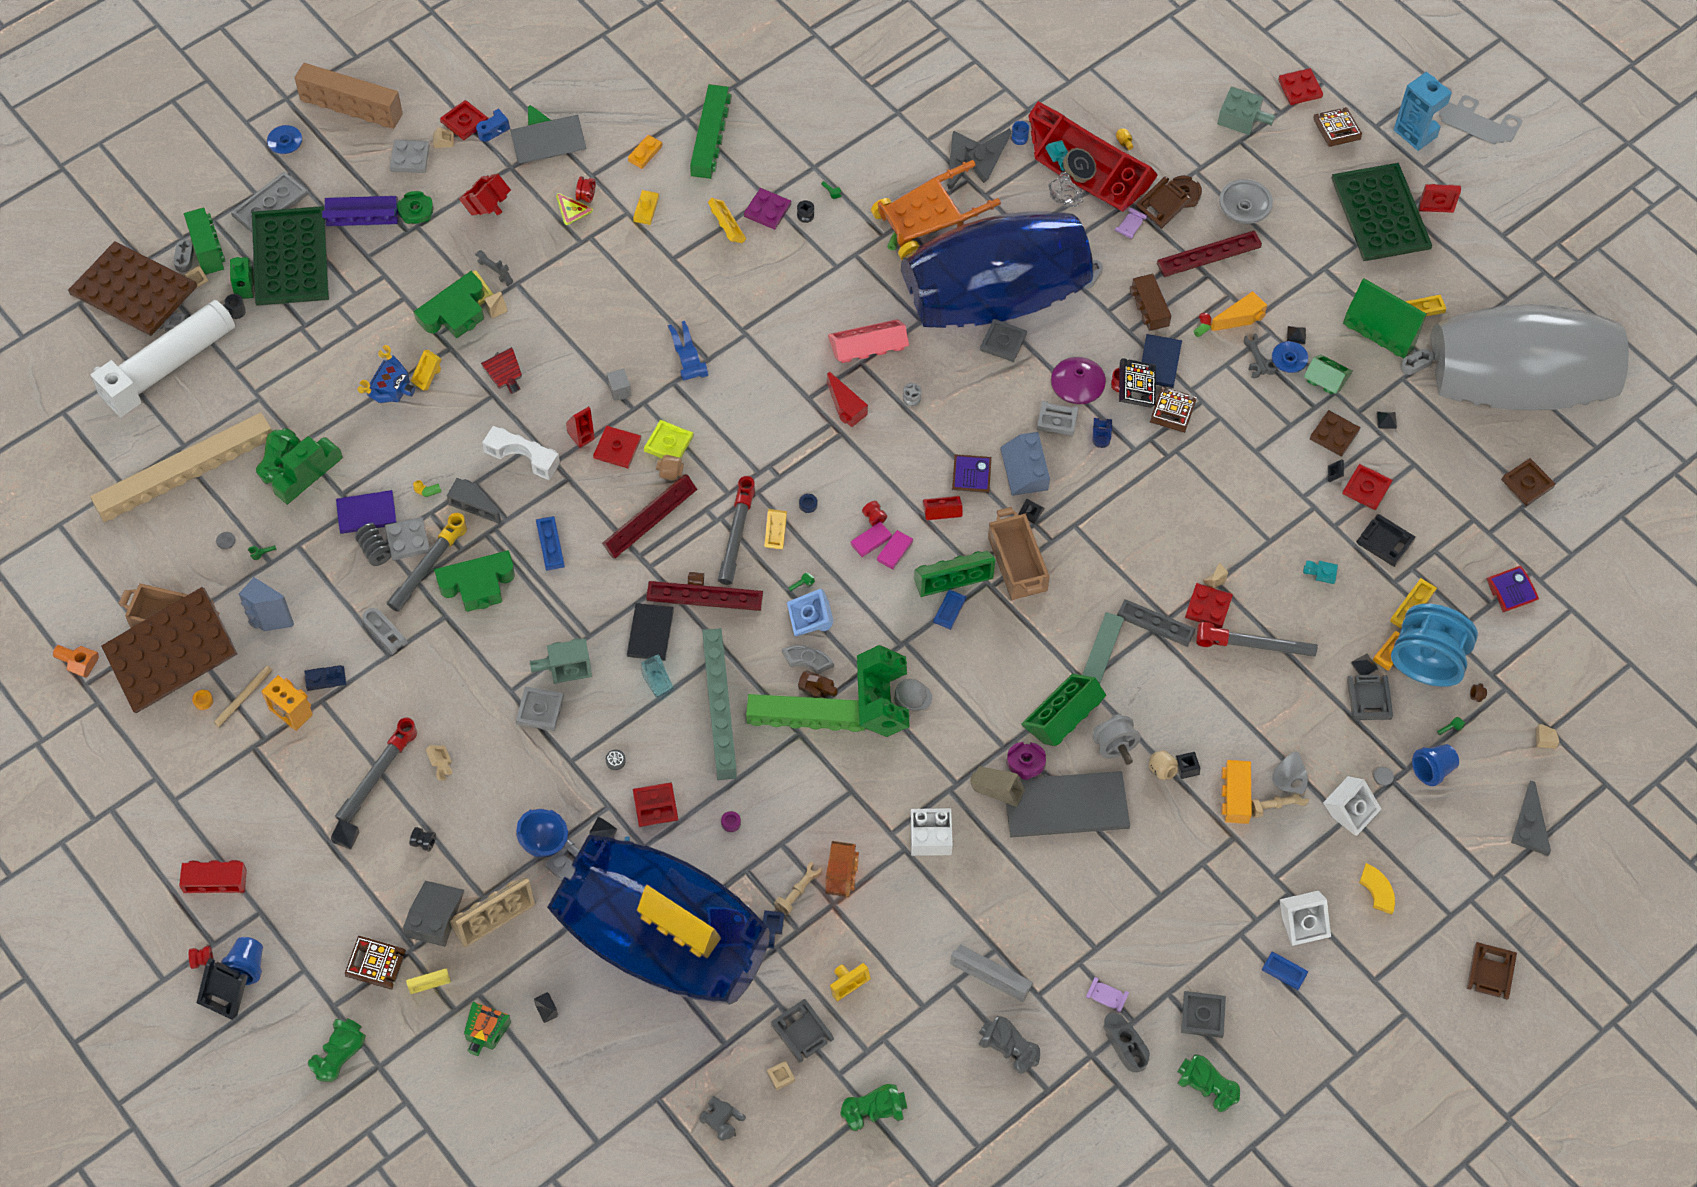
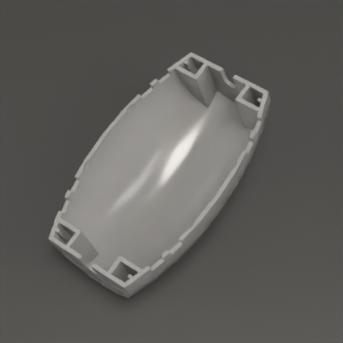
(1530, 357)

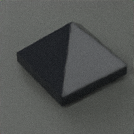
(1296, 334)
(1386, 420)
(1335, 470)
(1364, 665)

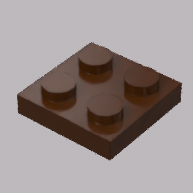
(1335, 433)
(1528, 481)

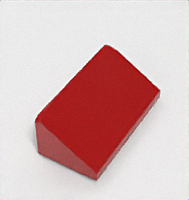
(943, 508)

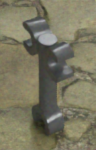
(497, 267)
(1259, 366)

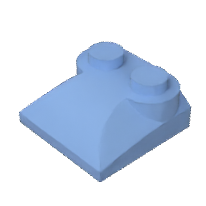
(810, 613)

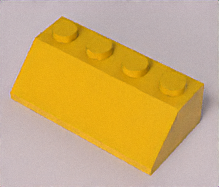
(677, 922)

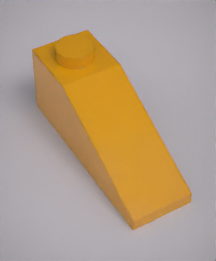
(1242, 313)

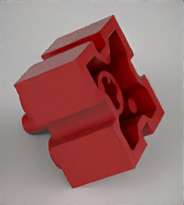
(485, 194)

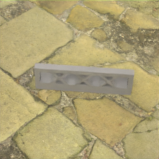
(991, 972)

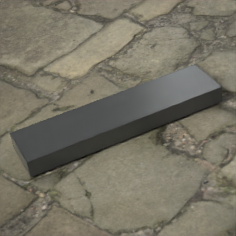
(1156, 623)

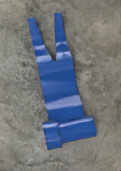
(688, 355)

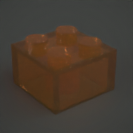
(841, 869)

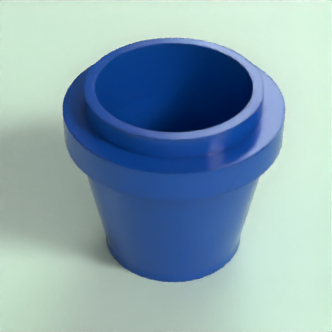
(1434, 763)
(246, 958)

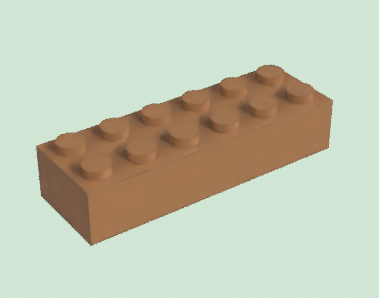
(348, 95)

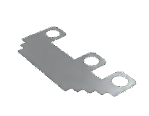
(1476, 125)

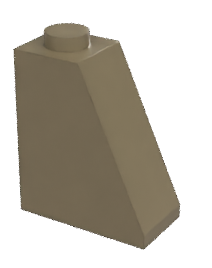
(998, 785)

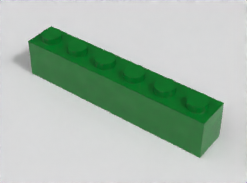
(710, 131)

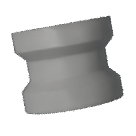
(909, 390)

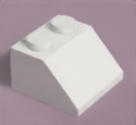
(1352, 804)
(1306, 917)

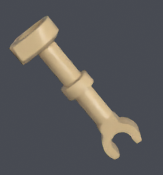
(1257, 807)
(784, 905)

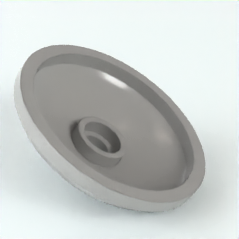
(1247, 195)

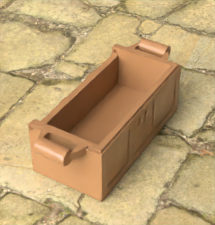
(1018, 555)
(147, 602)

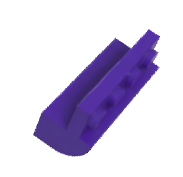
(361, 211)

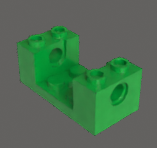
(875, 672)

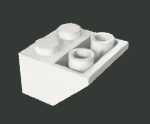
(931, 832)

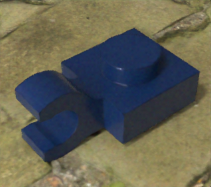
(774, 922)

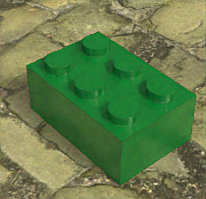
(203, 240)

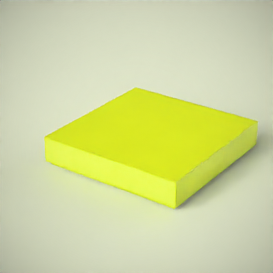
(668, 440)

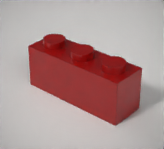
(213, 877)

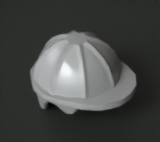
(912, 695)

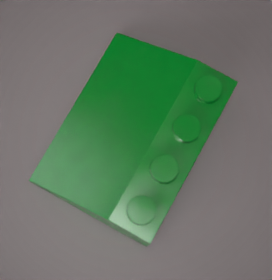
(1384, 319)

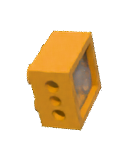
(287, 702)

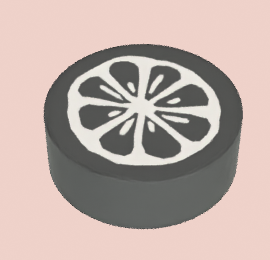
(615, 759)

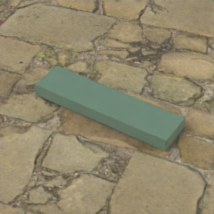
(1103, 646)

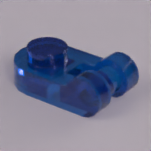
(1102, 437)

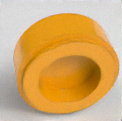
(202, 699)

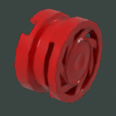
(585, 189)

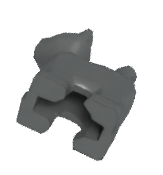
(719, 1117)

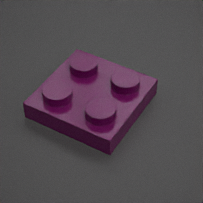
(767, 208)

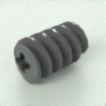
(372, 544)

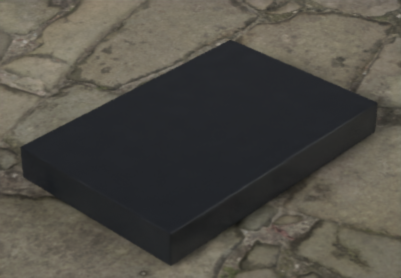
(650, 631)

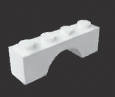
(502, 443)

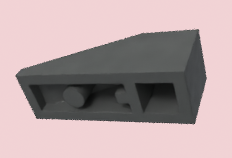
(469, 498)

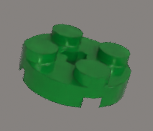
(418, 215)

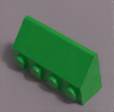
(954, 573)
(1064, 709)

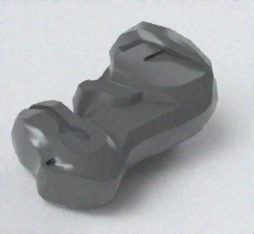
(1006, 1039)

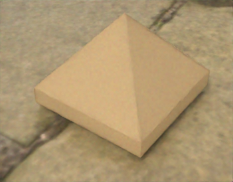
(197, 275)

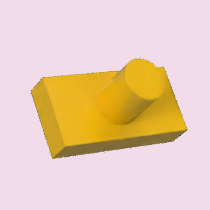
(646, 207)
(426, 369)
(775, 529)
(848, 980)

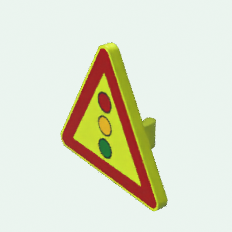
(571, 209)

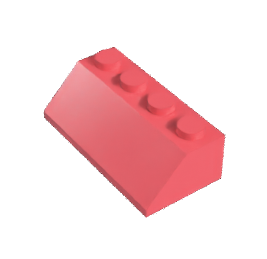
(869, 340)

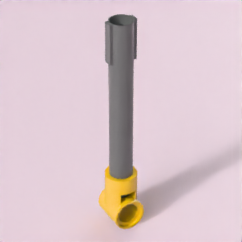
(445, 538)

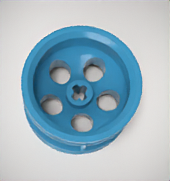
(1434, 645)

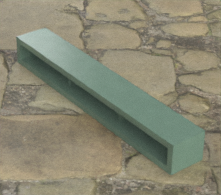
(719, 704)

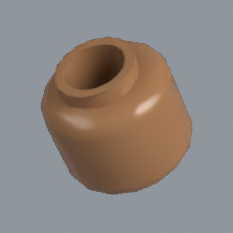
(670, 467)

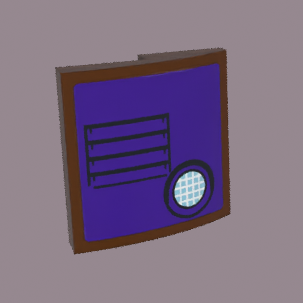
(971, 473)

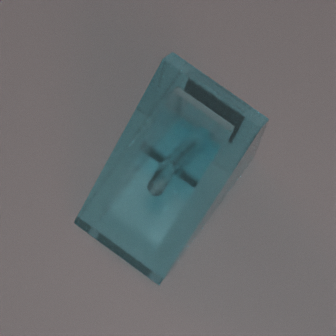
(656, 676)

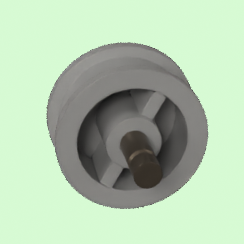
(1117, 737)

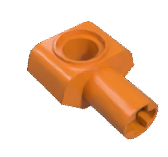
(73, 658)

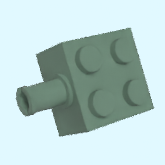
(1242, 110)
(566, 661)

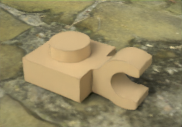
(439, 757)

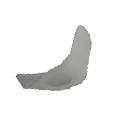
(1288, 771)

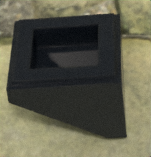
(1031, 510)

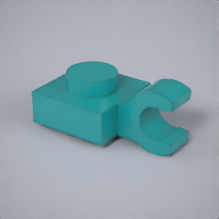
(1057, 152)
(1324, 571)

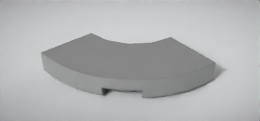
(805, 656)

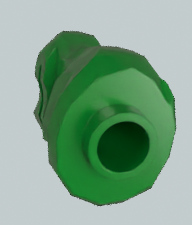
(277, 445)
(342, 1045)
(1204, 1077)
(878, 1104)

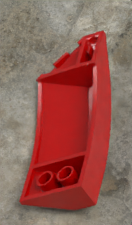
(1118, 175)

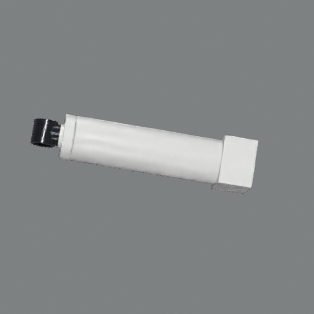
(123, 383)

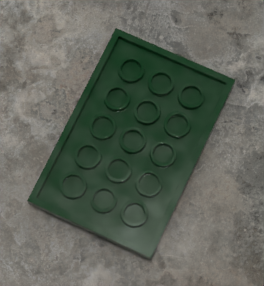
(1381, 211)
(290, 256)

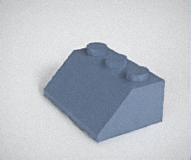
(1025, 464)
(265, 606)

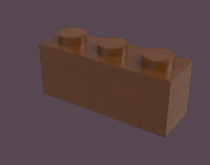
(1150, 302)

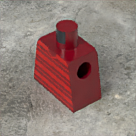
(504, 370)

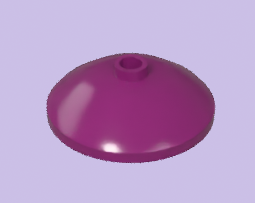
(1076, 387)

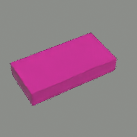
(871, 539)
(895, 549)

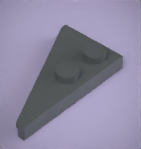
(959, 148)
(987, 154)
(1530, 826)

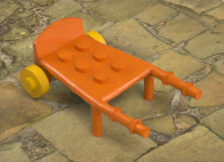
(925, 210)

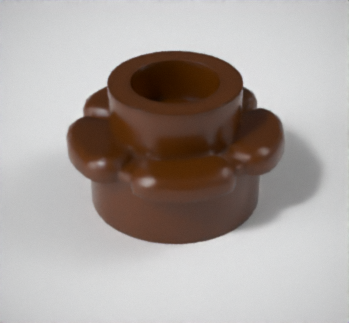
(1478, 692)

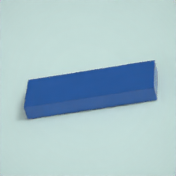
(550, 543)

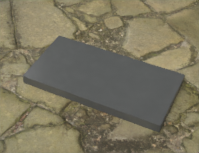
(1070, 805)

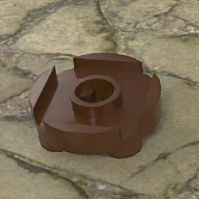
(1194, 189)

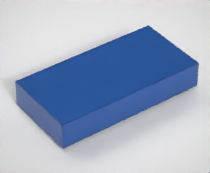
(949, 609)
(1285, 970)

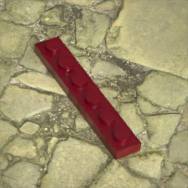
(1209, 253)
(649, 516)
(704, 595)

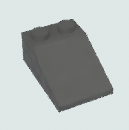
(432, 912)

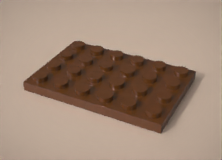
(132, 288)
(169, 650)

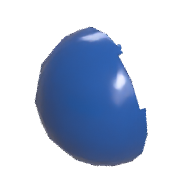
(541, 832)

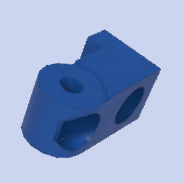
(493, 126)

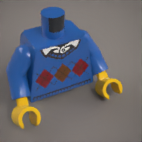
(389, 380)

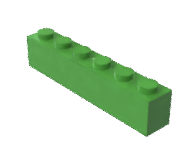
(803, 712)

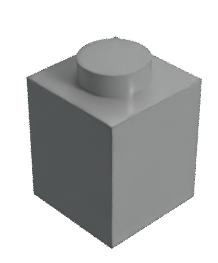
(619, 384)

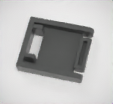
(1370, 695)
(805, 1034)

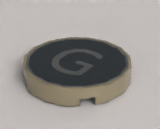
(1079, 165)

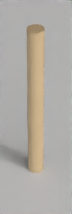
(242, 696)

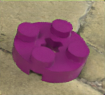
(1026, 769)

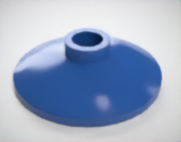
(284, 139)
(1290, 351)

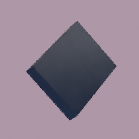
(1165, 354)

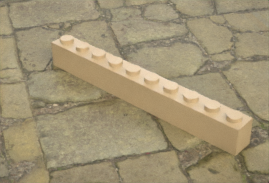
(181, 467)

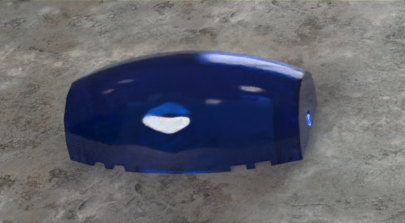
(998, 268)
(603, 915)

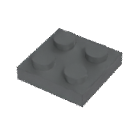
(1003, 340)
(1203, 1014)

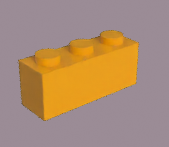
(1236, 791)

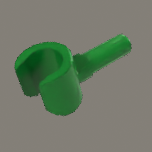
(834, 192)
(256, 556)
(806, 578)
(1457, 723)

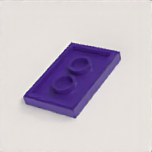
(364, 509)

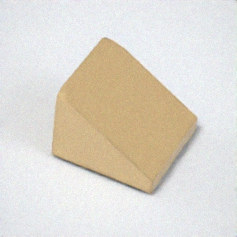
(443, 138)

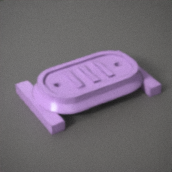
(1131, 223)
(1107, 995)

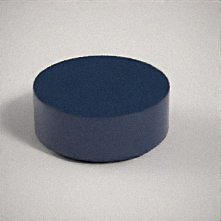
(808, 503)

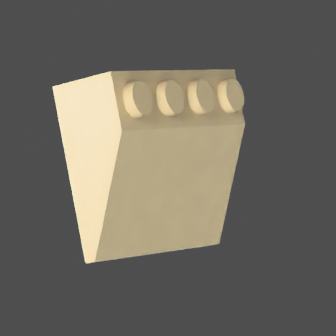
(493, 912)

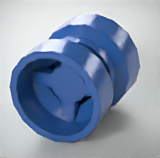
(1020, 133)

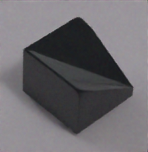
(1188, 765)
(602, 828)
(345, 834)
(546, 1007)

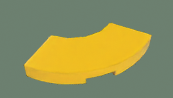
(1379, 888)

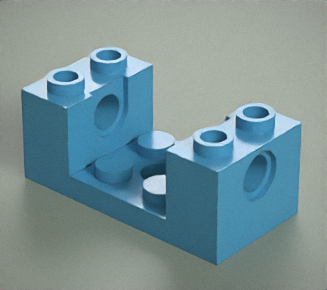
(1420, 102)

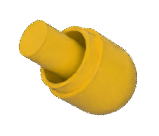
(1124, 138)

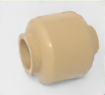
(1163, 765)

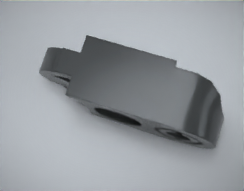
(1117, 1027)

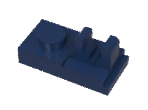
(325, 677)

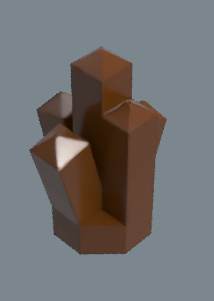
(816, 685)

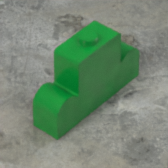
(454, 307)
(304, 466)
(476, 580)

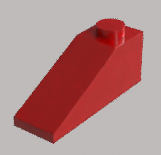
(848, 405)
(581, 427)

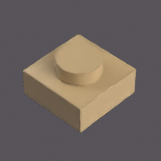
(781, 1075)

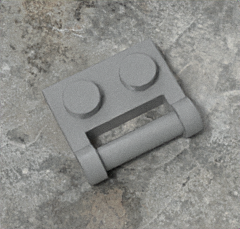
(1057, 422)
(560, 864)

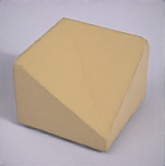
(495, 305)
(1217, 578)
(1546, 737)

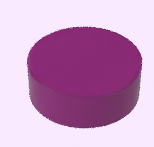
(730, 821)

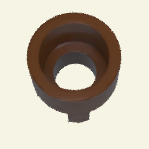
(696, 578)

